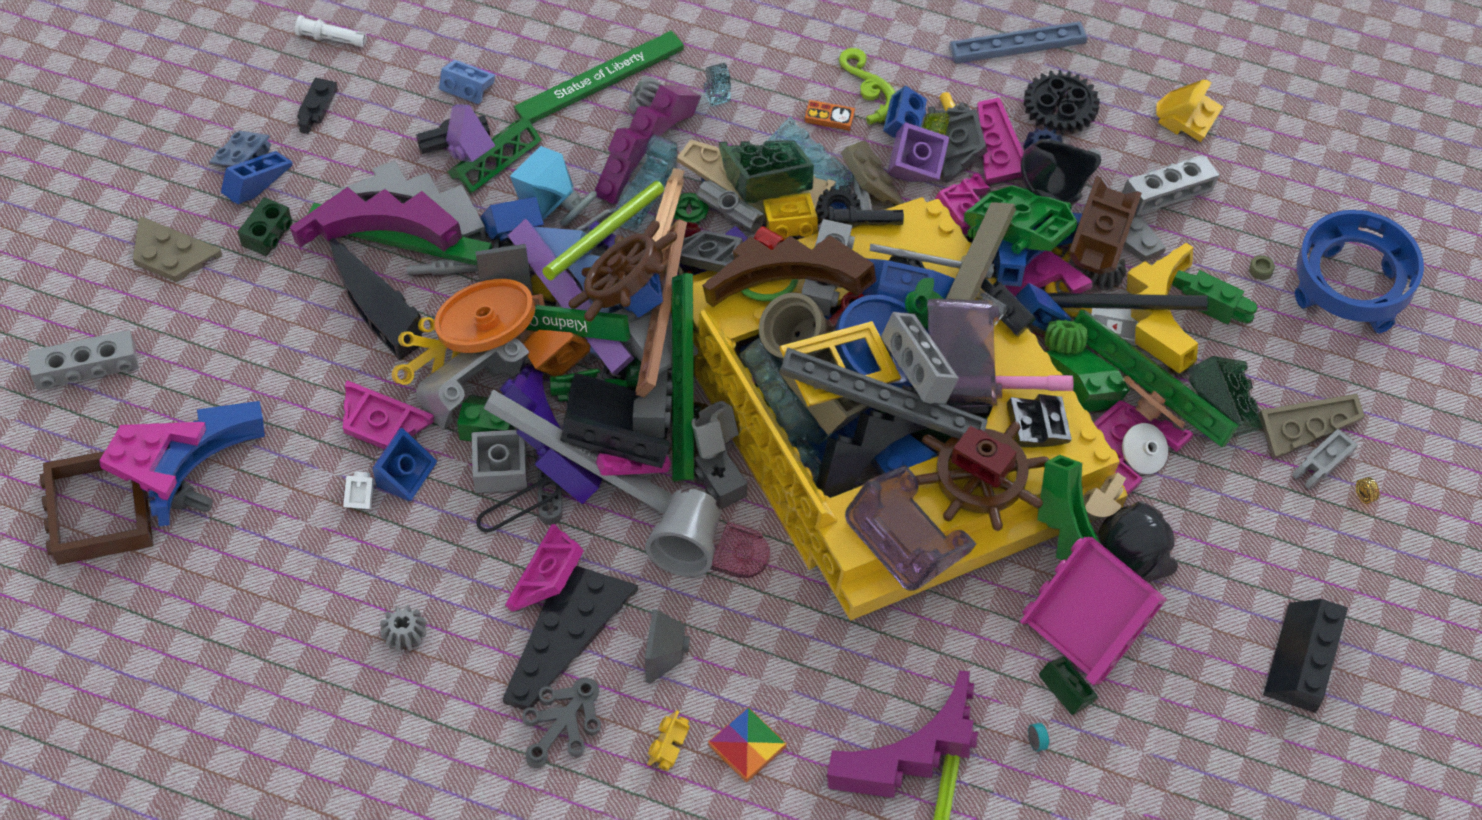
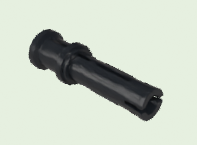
(865, 217)

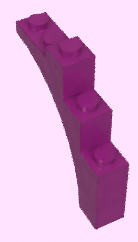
(629, 144)
(882, 769)

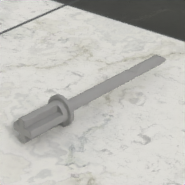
(923, 257)

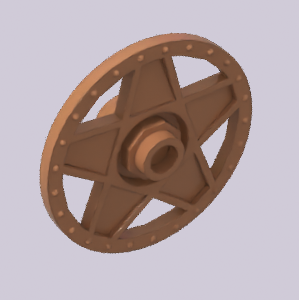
(1152, 404)

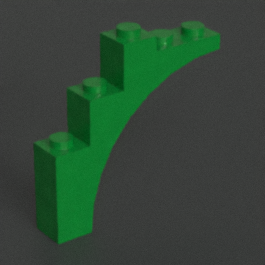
(1064, 503)

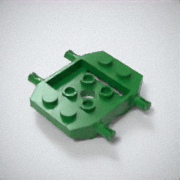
(1029, 212)

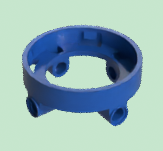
(1400, 260)

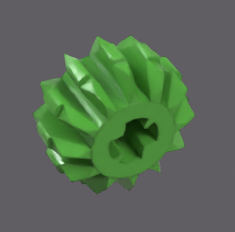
(1066, 336)

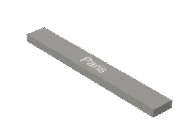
(550, 436)

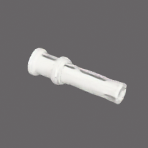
(320, 30)

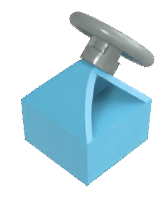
(547, 178)

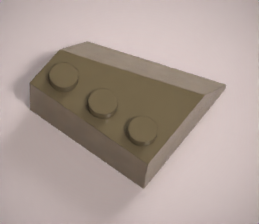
(834, 413)

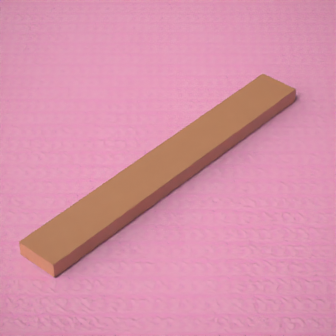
(660, 314)

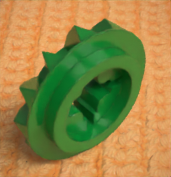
(698, 212)

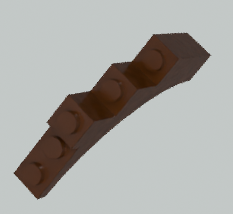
(757, 264)

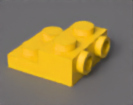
(791, 215)

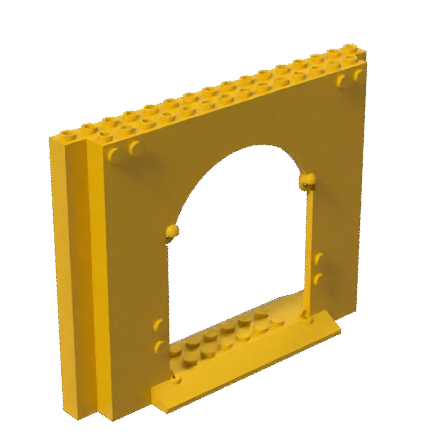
(819, 522)

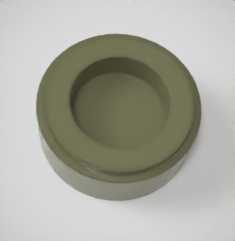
(1261, 267)

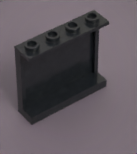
(602, 420)

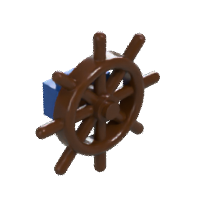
(626, 274)

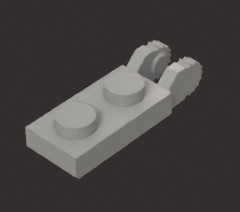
(1326, 457)

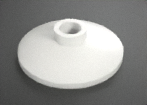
(1136, 448)

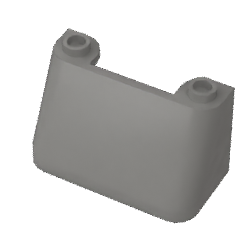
(443, 388)

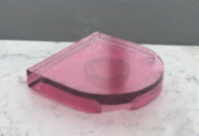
(741, 552)

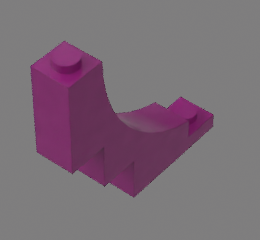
(350, 214)

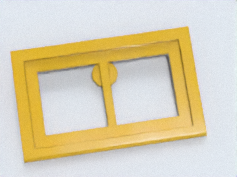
(829, 340)

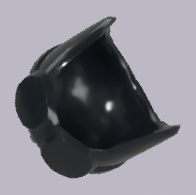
(1057, 169)
(1140, 540)

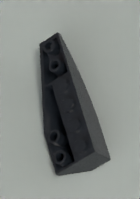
(376, 301)

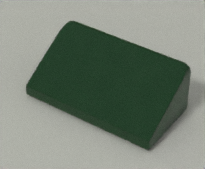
(1067, 685)

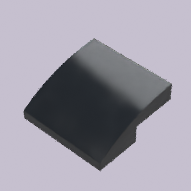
(1041, 421)

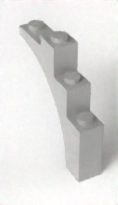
(453, 200)

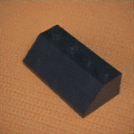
(1305, 653)

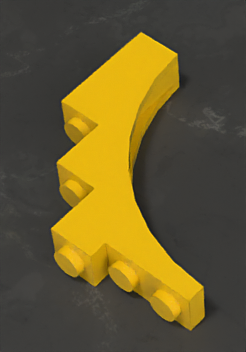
(1157, 329)

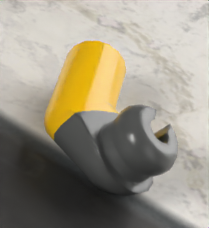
(947, 102)

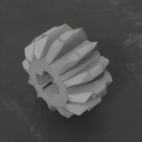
(643, 93)
(403, 628)

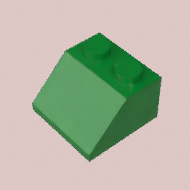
(477, 419)

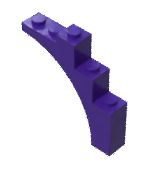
(528, 392)

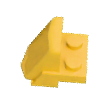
(1188, 110)

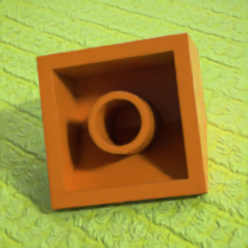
(555, 351)

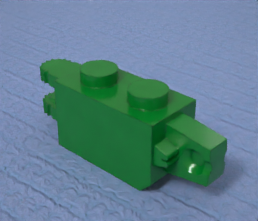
(1224, 299)

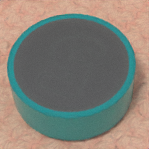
(1038, 737)

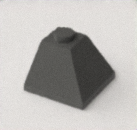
(665, 645)

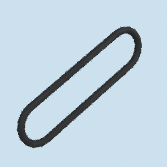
(513, 497)

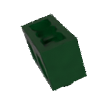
(265, 226)

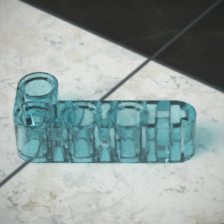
(660, 161)

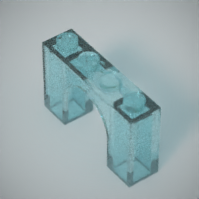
(782, 399)

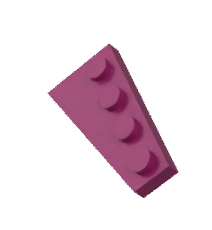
(1003, 147)

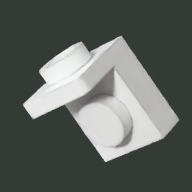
(359, 491)

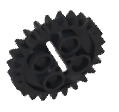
(1074, 111)

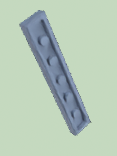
(1018, 42)

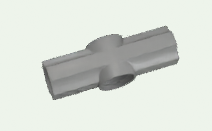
(740, 211)

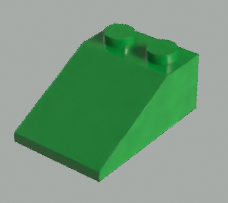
(1094, 379)

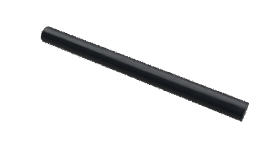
(1131, 301)

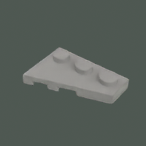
(1143, 241)

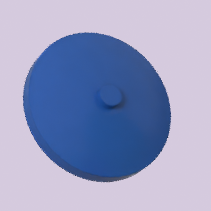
(857, 354)

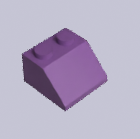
(467, 135)
(917, 154)

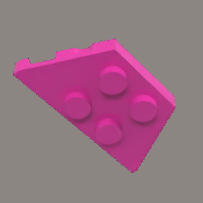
(378, 417)
(547, 570)

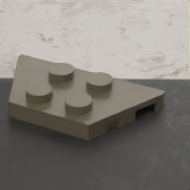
(869, 172)
(169, 251)

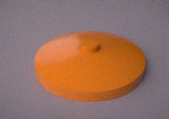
(484, 315)

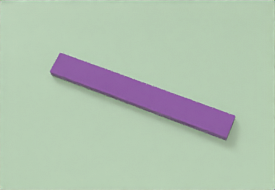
(565, 288)

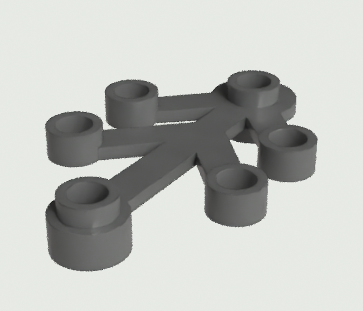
(564, 718)

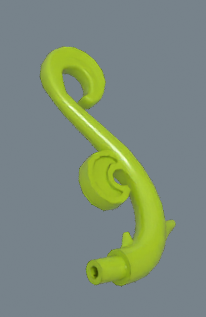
(867, 87)

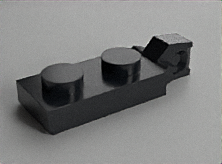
(316, 103)
(1016, 316)

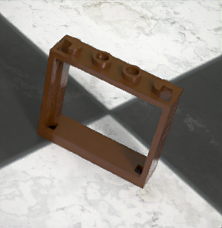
(94, 546)

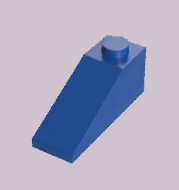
(253, 176)

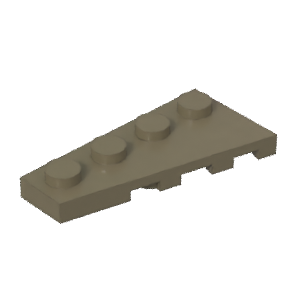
(1303, 423)

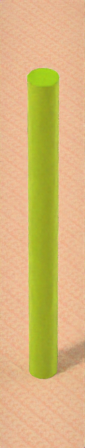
(602, 231)

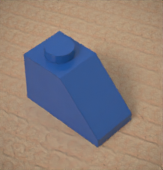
(1041, 306)

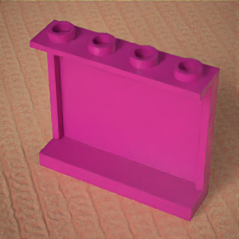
(1093, 608)

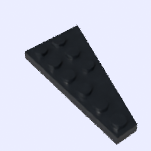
(564, 631)

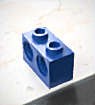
(904, 107)

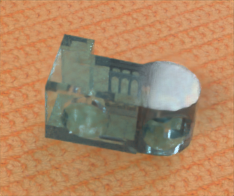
(716, 81)

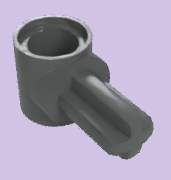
(188, 497)

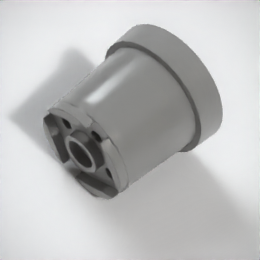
(685, 534)

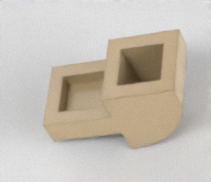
(1102, 502)

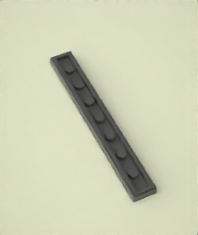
(878, 394)

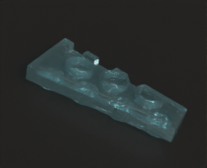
(824, 165)

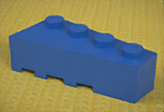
(902, 452)

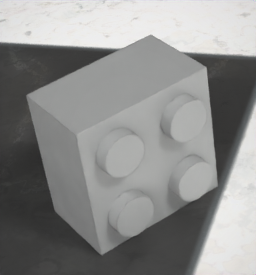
(498, 461)

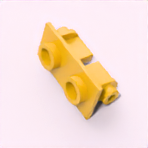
(671, 730)

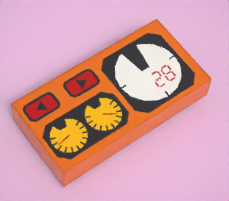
(829, 115)

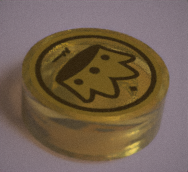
(1367, 490)

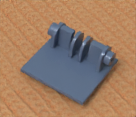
(242, 148)

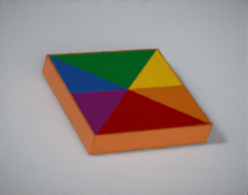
(747, 744)

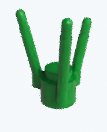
(561, 384)

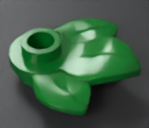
(917, 301)

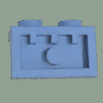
(465, 81)

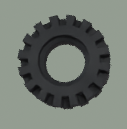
(833, 196)

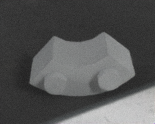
(714, 429)

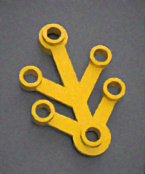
(435, 350)

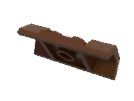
(1103, 228)

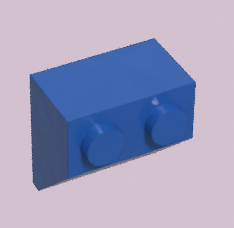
(505, 217)

